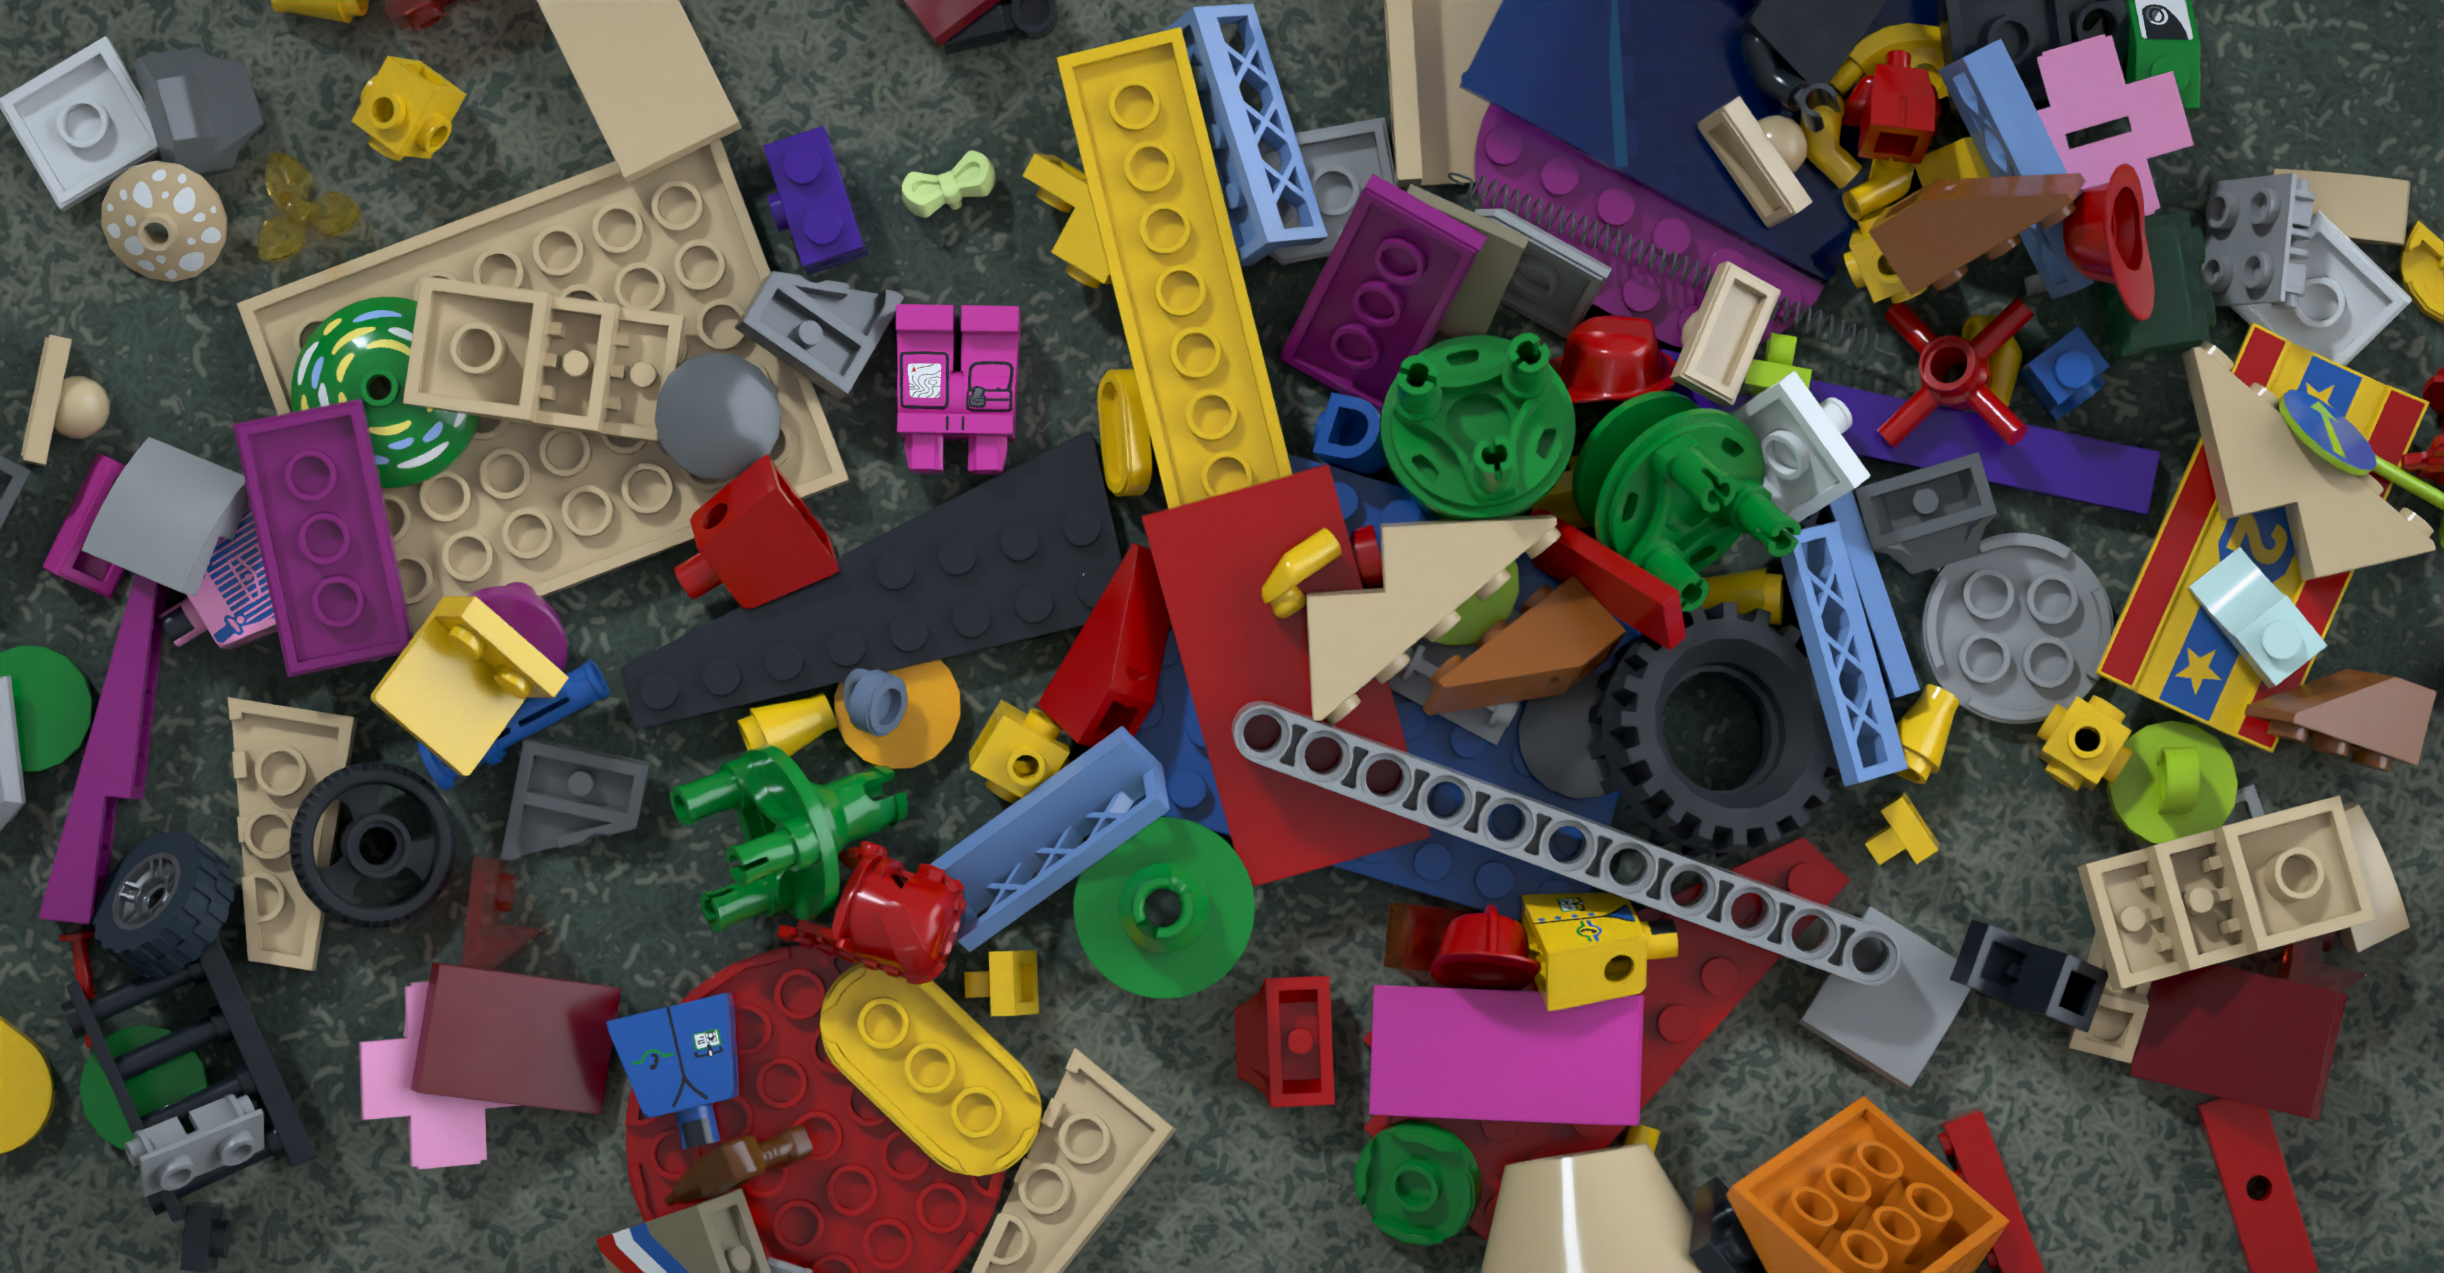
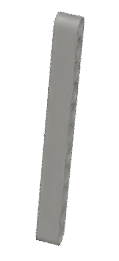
(1592, 861)

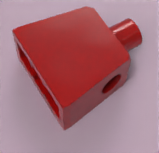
(756, 540)

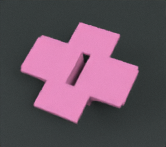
(2090, 89)
(441, 1128)

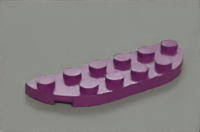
(1559, 174)

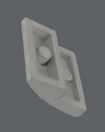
(168, 515)
(1895, 1022)

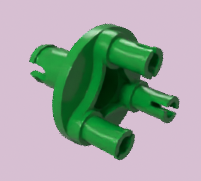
(788, 830)
(1213, 902)

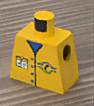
(1591, 946)

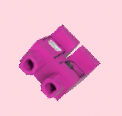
(953, 404)

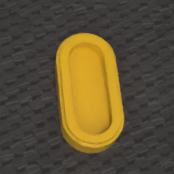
(1123, 434)

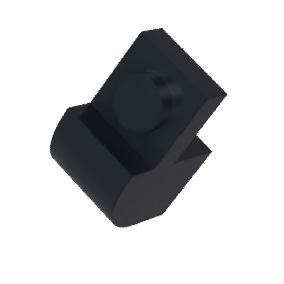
(2029, 976)

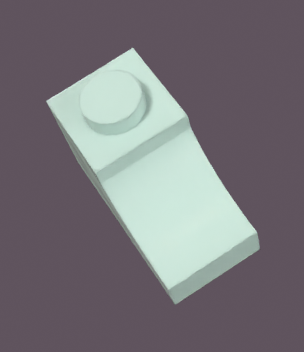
(2257, 618)

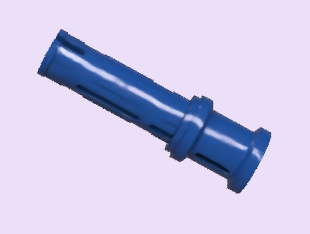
(582, 688)

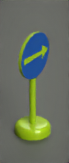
(2345, 447)

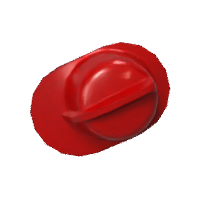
(2109, 239)
(1613, 360)
(1484, 953)

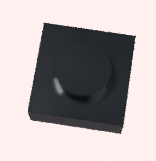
(204, 1237)

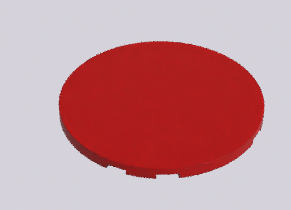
(867, 1188)

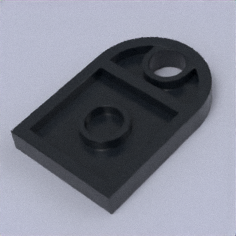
(2025, 30)

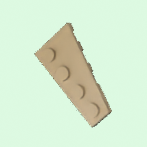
(276, 764)
(1077, 1171)

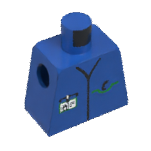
(682, 1062)

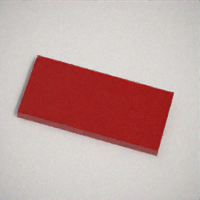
(1237, 652)

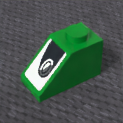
(2162, 41)

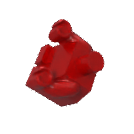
(1894, 110)

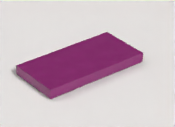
(1381, 292)
(324, 536)

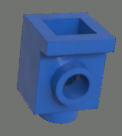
(2065, 373)

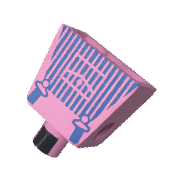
(231, 597)

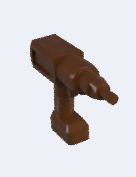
(737, 1164)

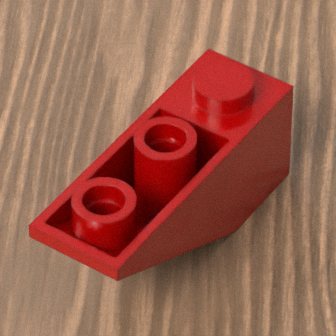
(1116, 658)

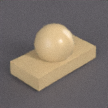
(1760, 158)
(1724, 334)
(70, 405)

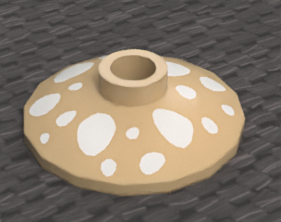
(179, 202)

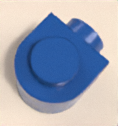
(1350, 435)

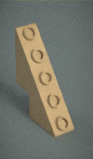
(2263, 466)
(1425, 577)

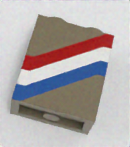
(698, 1239)

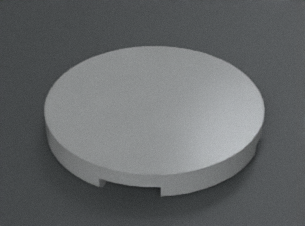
(2016, 628)

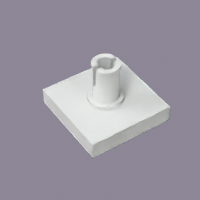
(1802, 446)

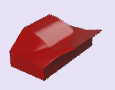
(1287, 1041)

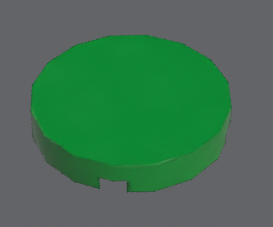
(51, 705)
(149, 1090)
(1418, 1182)

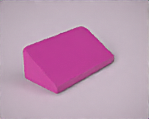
(65, 554)

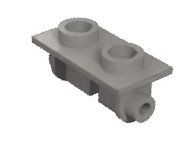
(224, 1135)

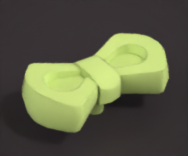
(969, 178)

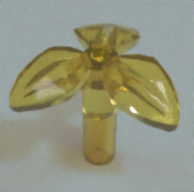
(289, 188)

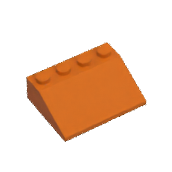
(1863, 1202)

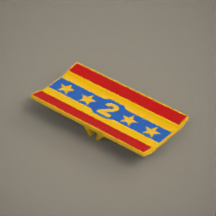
(2164, 637)

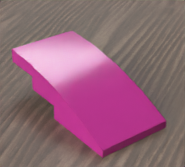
(1504, 1056)

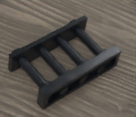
(226, 1022)

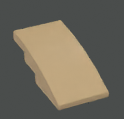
(642, 78)
(540, 358)
(2226, 893)

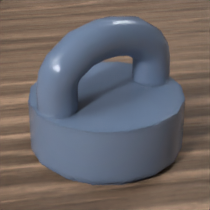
(874, 700)

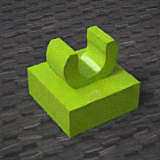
(1774, 367)

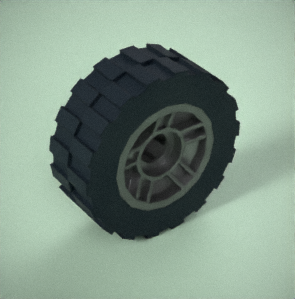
(163, 903)

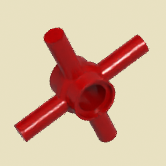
(1969, 391)

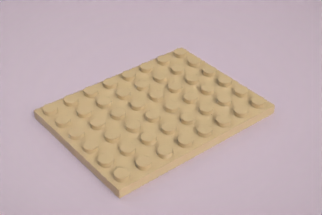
(549, 499)

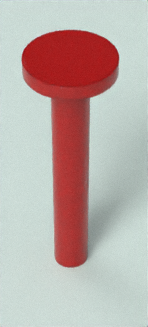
(81, 962)

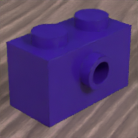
(813, 201)

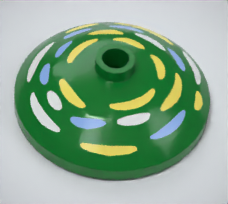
(342, 362)

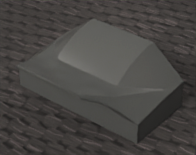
(198, 107)
(1929, 513)

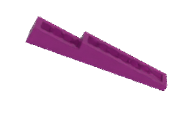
(113, 759)

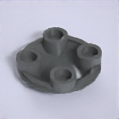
(717, 415)
(1557, 741)

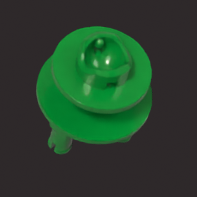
(1478, 426)
(1677, 489)

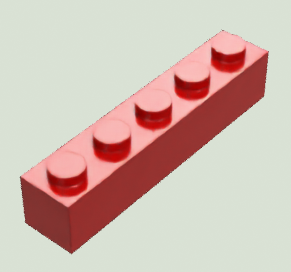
(1981, 1168)

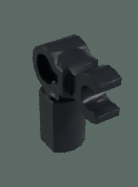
(1028, 17)

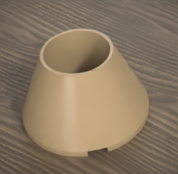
(1590, 1216)

